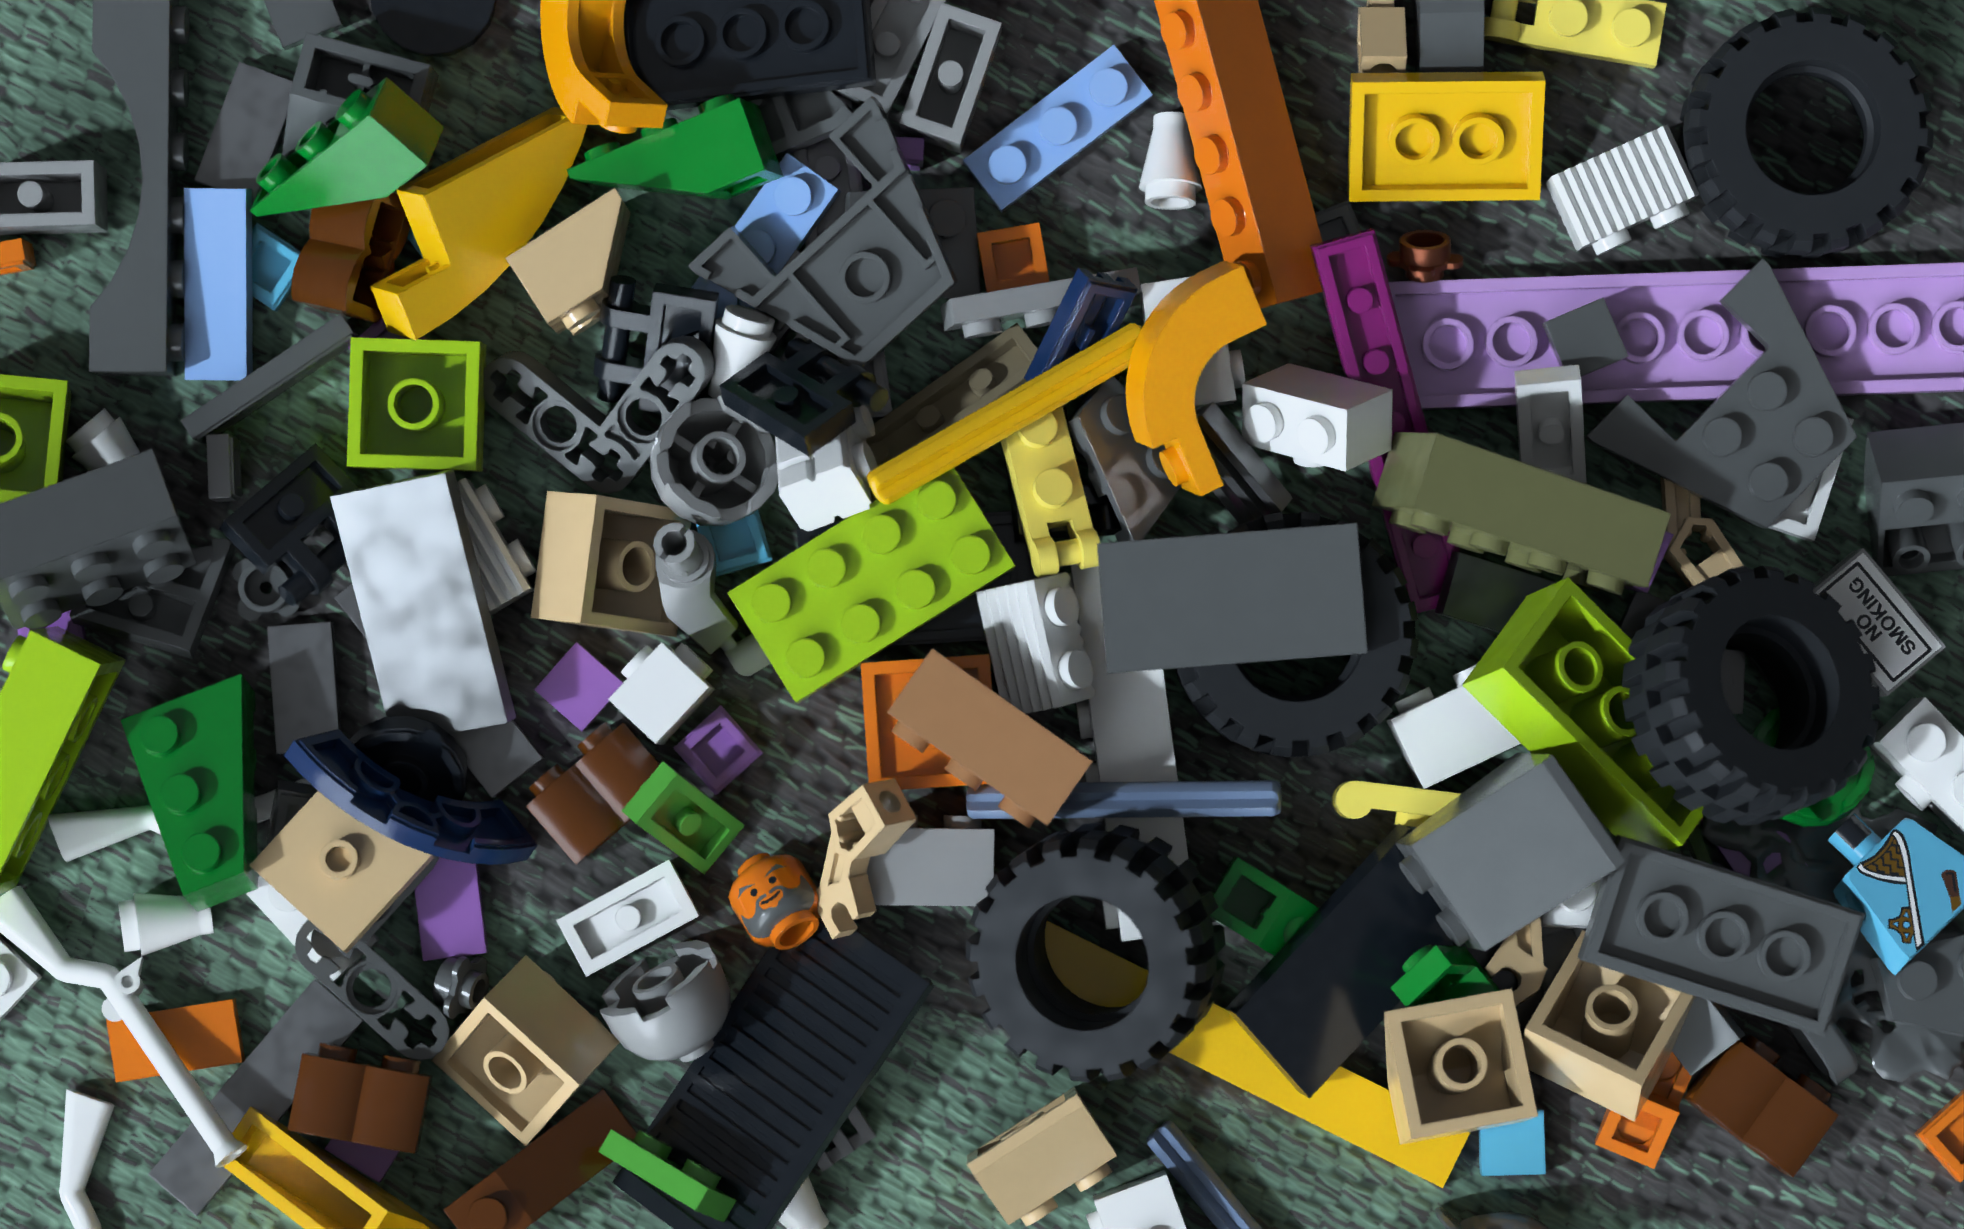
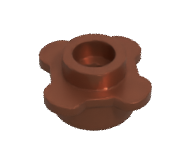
(1425, 255)

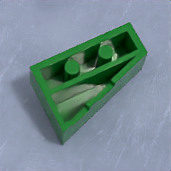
(200, 785)

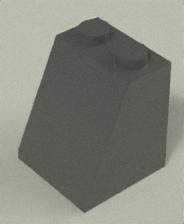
(1507, 851)

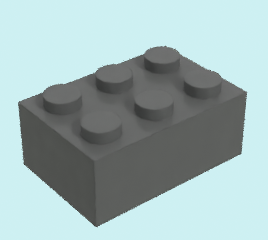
(89, 541)

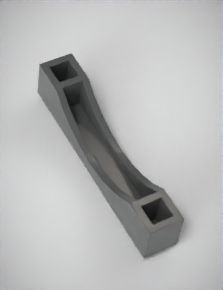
(135, 315)

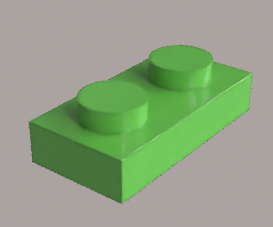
(683, 817)
(689, 1184)

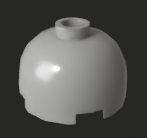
(713, 463)
(672, 1006)

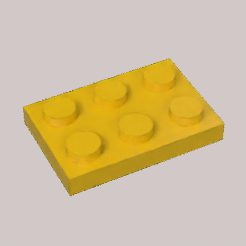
(1445, 136)

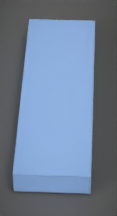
(218, 283)

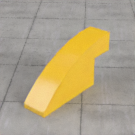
(473, 218)
(312, 1183)

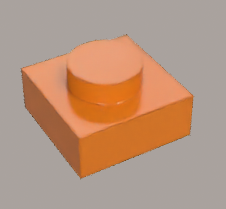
(1012, 257)

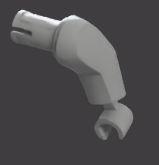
(687, 587)

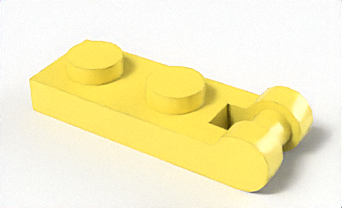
(1592, 29)
(1050, 495)
(1411, 804)

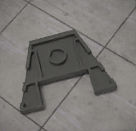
(864, 272)
(1761, 434)

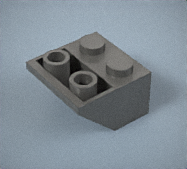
(334, 70)
(1916, 498)

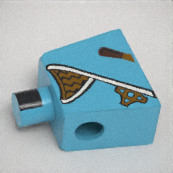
(1902, 883)

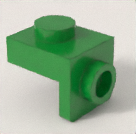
(1441, 975)

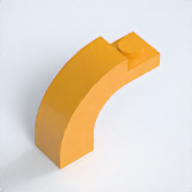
(592, 68)
(1169, 359)

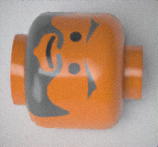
(775, 900)

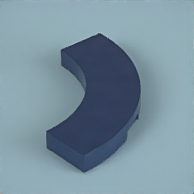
(443, 828)

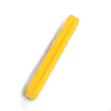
(1003, 416)

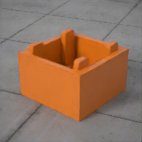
(886, 752)

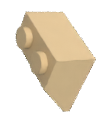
(573, 264)
(601, 563)
(1604, 1033)
(525, 1050)
(1457, 1067)
(1042, 1158)

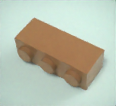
(987, 740)

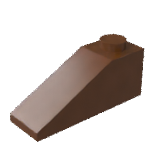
(543, 1170)

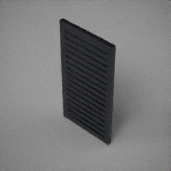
(782, 1075)

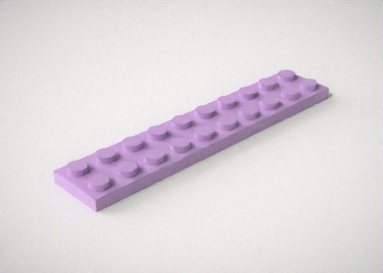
(1866, 324)

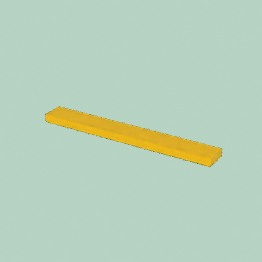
(1342, 1105)

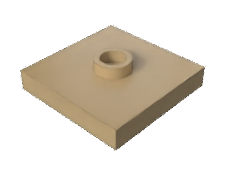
(337, 870)

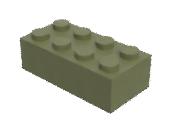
(1519, 512)

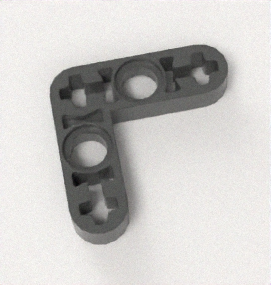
(613, 431)
(417, 1008)

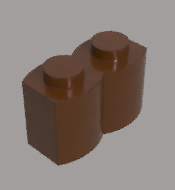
(347, 254)
(587, 800)
(360, 1100)
(1762, 1105)

